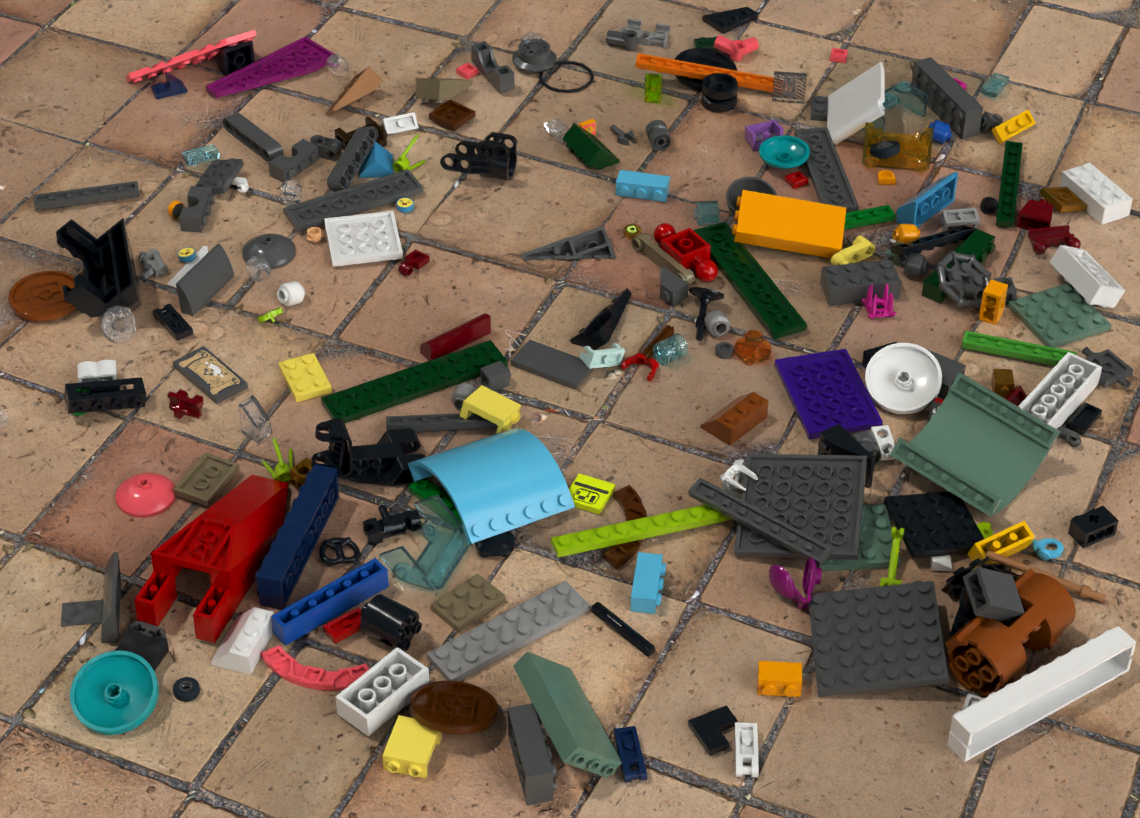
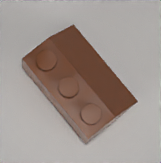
(737, 418)

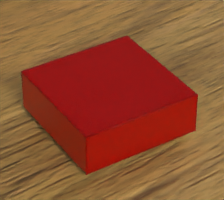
(796, 180)

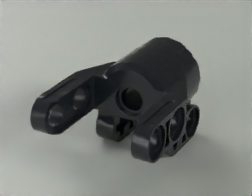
(492, 157)

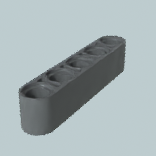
(252, 137)
(352, 158)

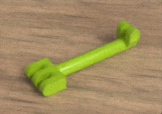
(896, 536)

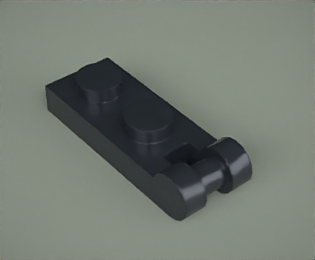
(173, 322)

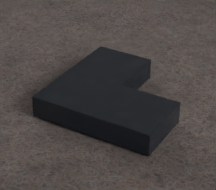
(709, 729)

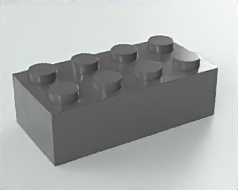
(851, 281)
(531, 754)

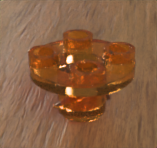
(752, 348)

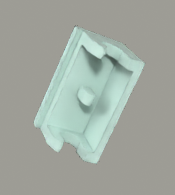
(603, 357)

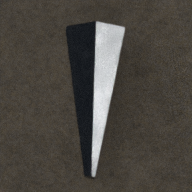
(603, 324)

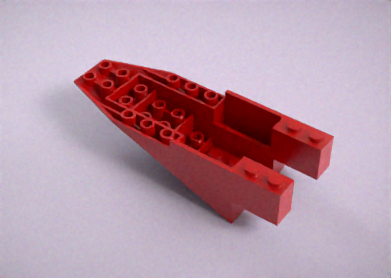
(225, 543)

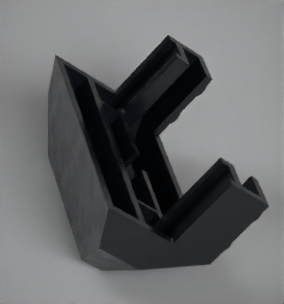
(107, 269)

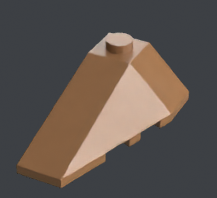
(359, 87)

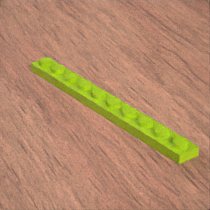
(636, 530)

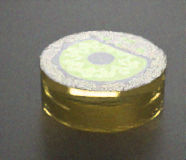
(632, 230)

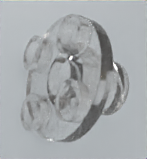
(118, 324)

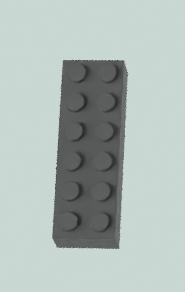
(948, 98)

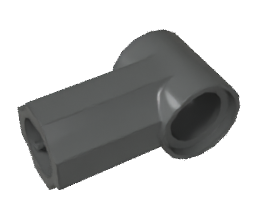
(625, 39)

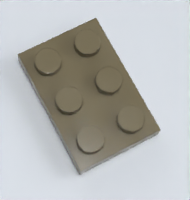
(206, 479)
(468, 602)

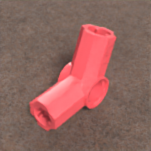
(736, 48)

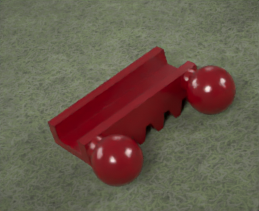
(1047, 236)

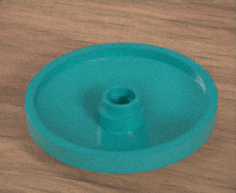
(114, 692)

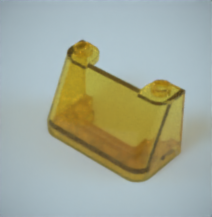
(913, 154)

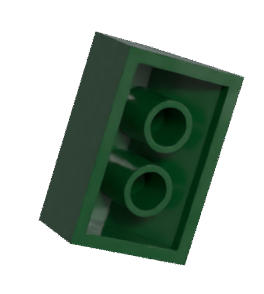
(589, 148)

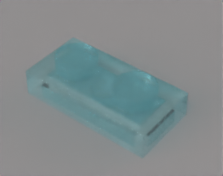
(995, 85)
(201, 155)

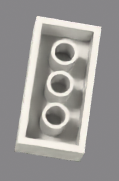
(1104, 198)
(1087, 276)
(381, 691)

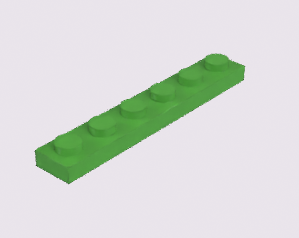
(1013, 348)

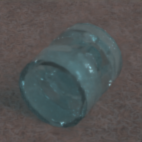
(670, 349)

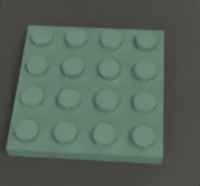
(1059, 316)
(873, 545)

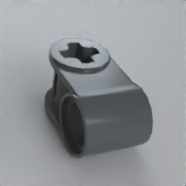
(326, 147)

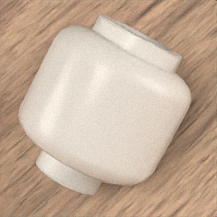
(291, 293)

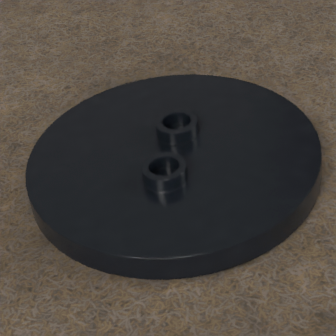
(705, 57)

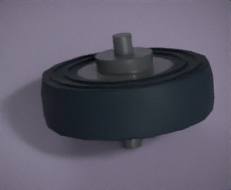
(885, 149)

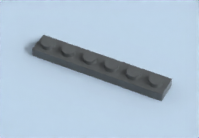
(86, 195)
(438, 422)

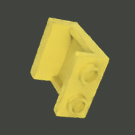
(492, 407)
(410, 748)

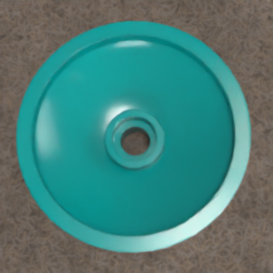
(784, 152)

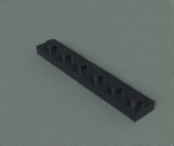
(931, 241)

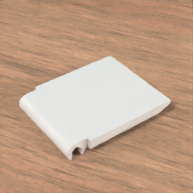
(856, 104)

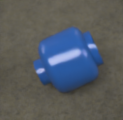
(941, 131)

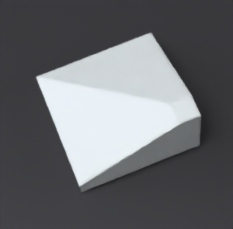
(941, 563)

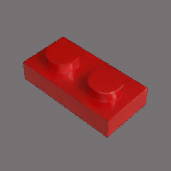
(343, 626)

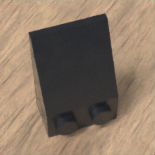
(839, 442)

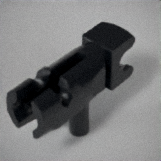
(390, 525)

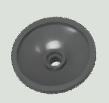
(272, 247)

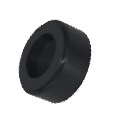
(989, 205)

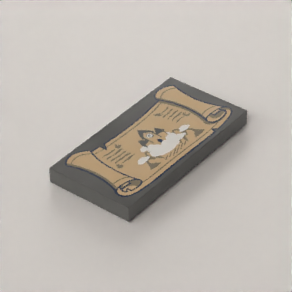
(210, 374)

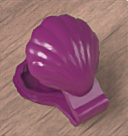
(784, 585)

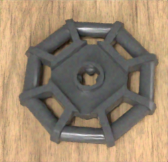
(955, 287)

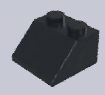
(235, 57)

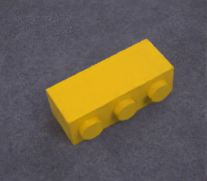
(1004, 543)

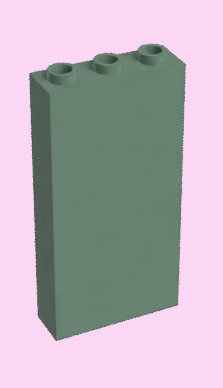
(567, 715)

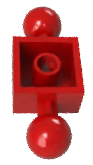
(687, 250)

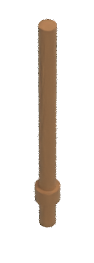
(1083, 591)

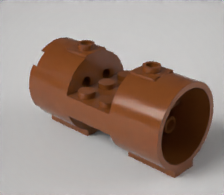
(992, 653)

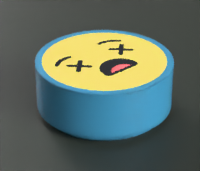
(405, 205)
(186, 254)

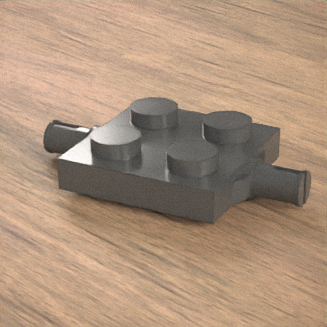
(1113, 368)

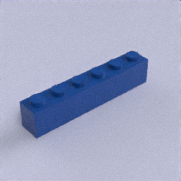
(330, 601)

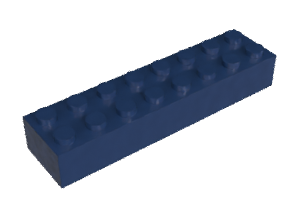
(297, 537)

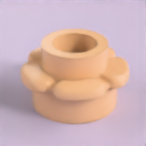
(314, 234)

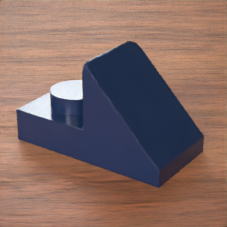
(171, 87)

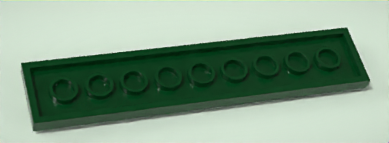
(751, 282)
(411, 382)

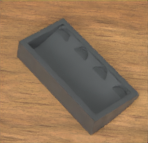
(204, 280)
(111, 601)

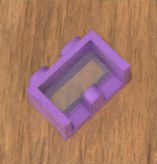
(758, 133)

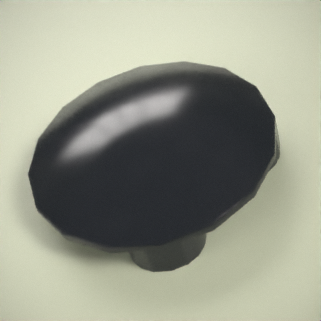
(496, 546)

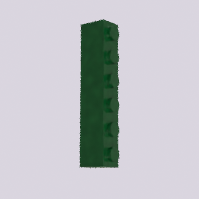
(978, 244)

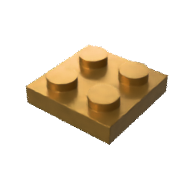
(1063, 199)

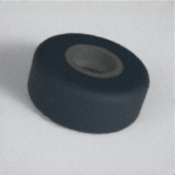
(189, 694)

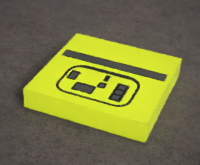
(591, 493)

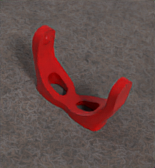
(636, 359)

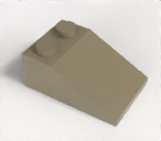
(440, 88)

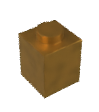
(1002, 381)

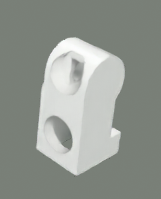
(885, 442)

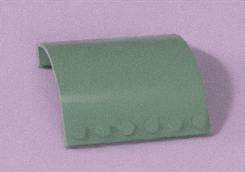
(978, 446)

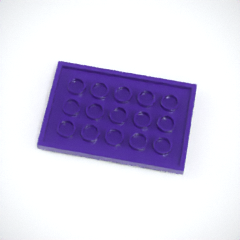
(827, 392)

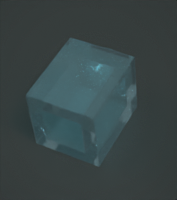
(707, 213)

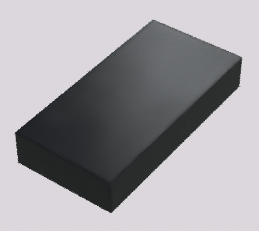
(1083, 418)

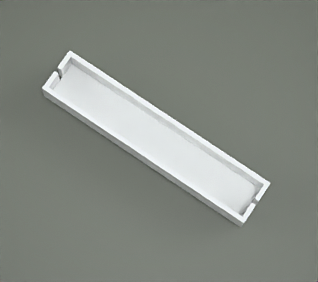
(1040, 693)

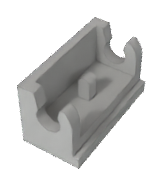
(959, 217)

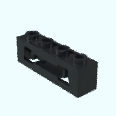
(105, 395)

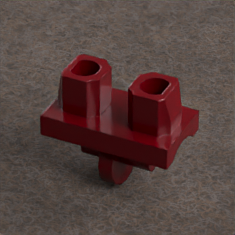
(183, 405)

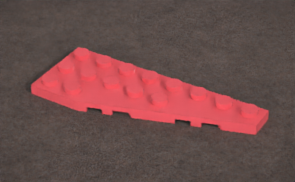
(195, 56)

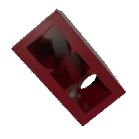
(1035, 215)

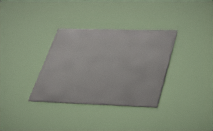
(81, 613)

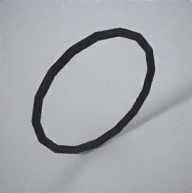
(571, 90)

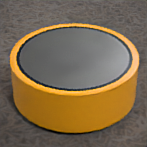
(175, 208)

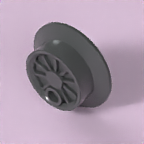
(534, 56)

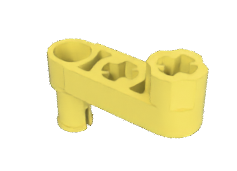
(860, 250)

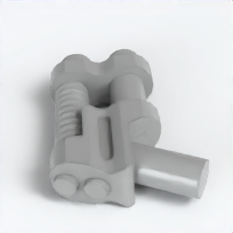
(152, 264)

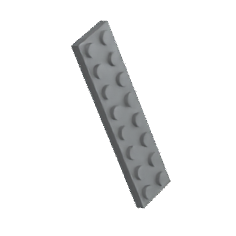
(508, 632)

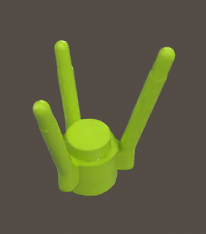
(402, 162)
(282, 470)

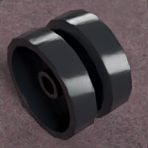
(719, 92)

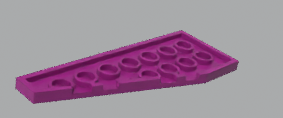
(286, 63)

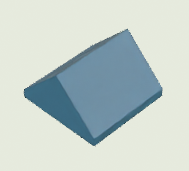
(377, 163)

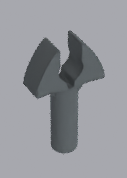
(623, 138)

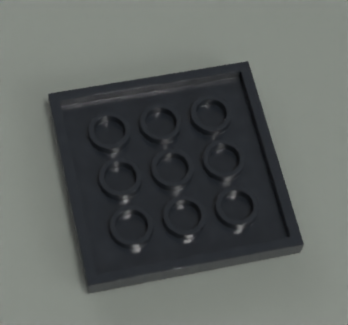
(933, 523)

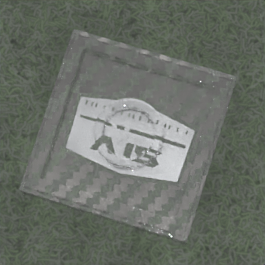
(789, 87)

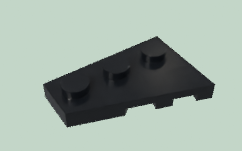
(730, 19)

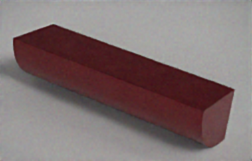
(457, 337)

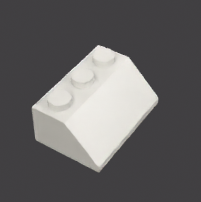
(245, 641)

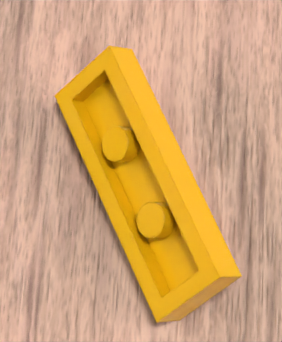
(1013, 126)

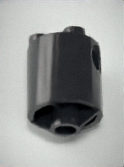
(389, 622)

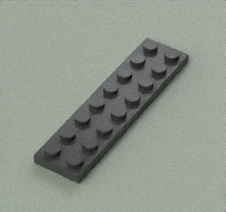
(827, 170)
(353, 200)

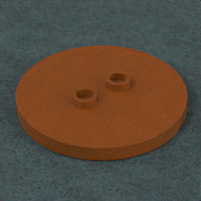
(41, 296)

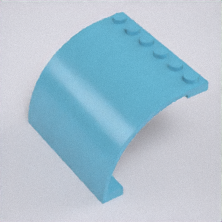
(498, 482)

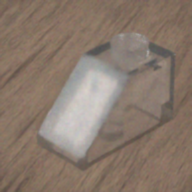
(254, 420)

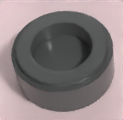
(724, 350)

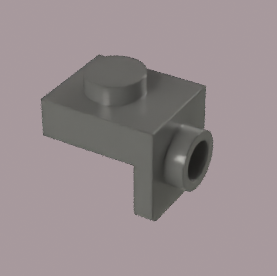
(990, 119)

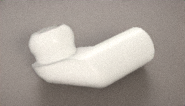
(241, 183)

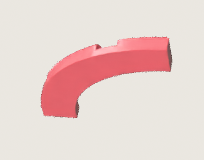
(310, 676)

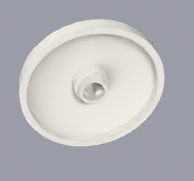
(903, 378)

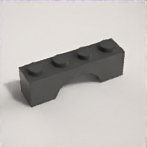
(483, 58)

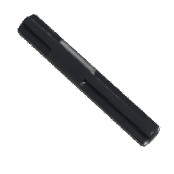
(623, 629)

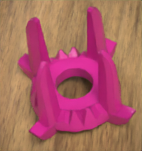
(886, 302)

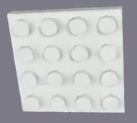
(363, 238)

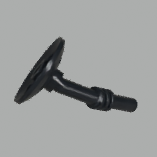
(705, 296)

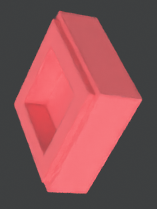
(838, 55)
(467, 70)

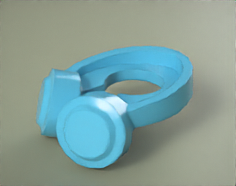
(1044, 554)

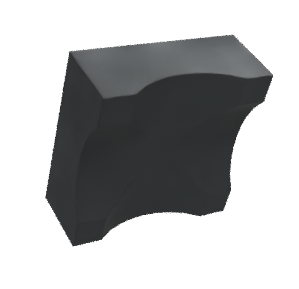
(150, 648)

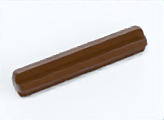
(664, 334)

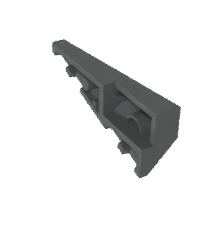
(587, 245)

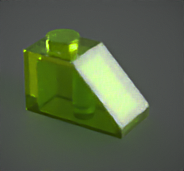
(653, 88)

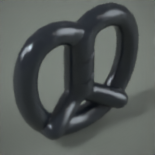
(338, 544)

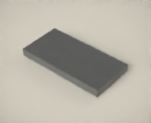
(551, 364)

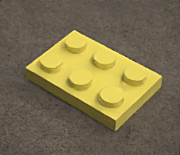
(305, 377)

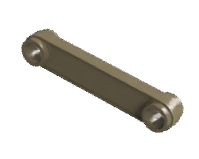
(660, 257)

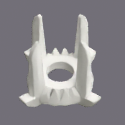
(739, 470)

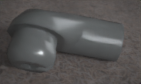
(1071, 436)

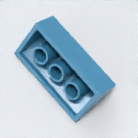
(928, 201)

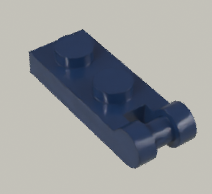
(630, 753)

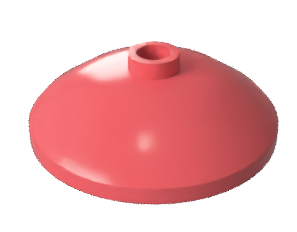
(145, 495)

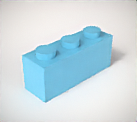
(642, 185)
(647, 583)

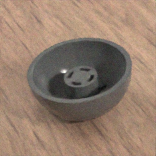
(746, 183)

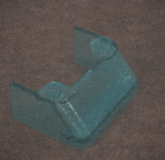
(906, 95)
(440, 556)

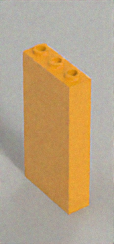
(789, 224)

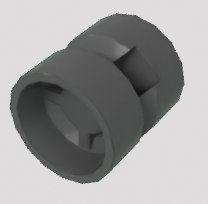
(658, 135)
(867, 440)

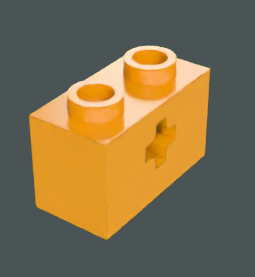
(993, 302)

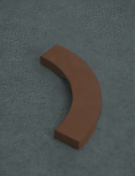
(633, 509)

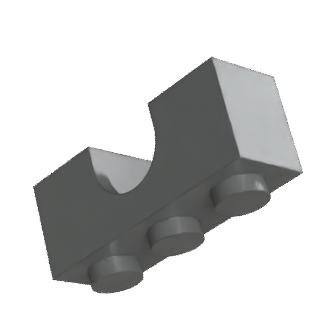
(286, 168)
(195, 216)

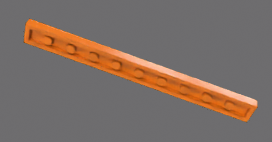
(700, 71)

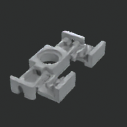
(648, 38)

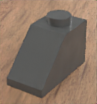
(672, 287)

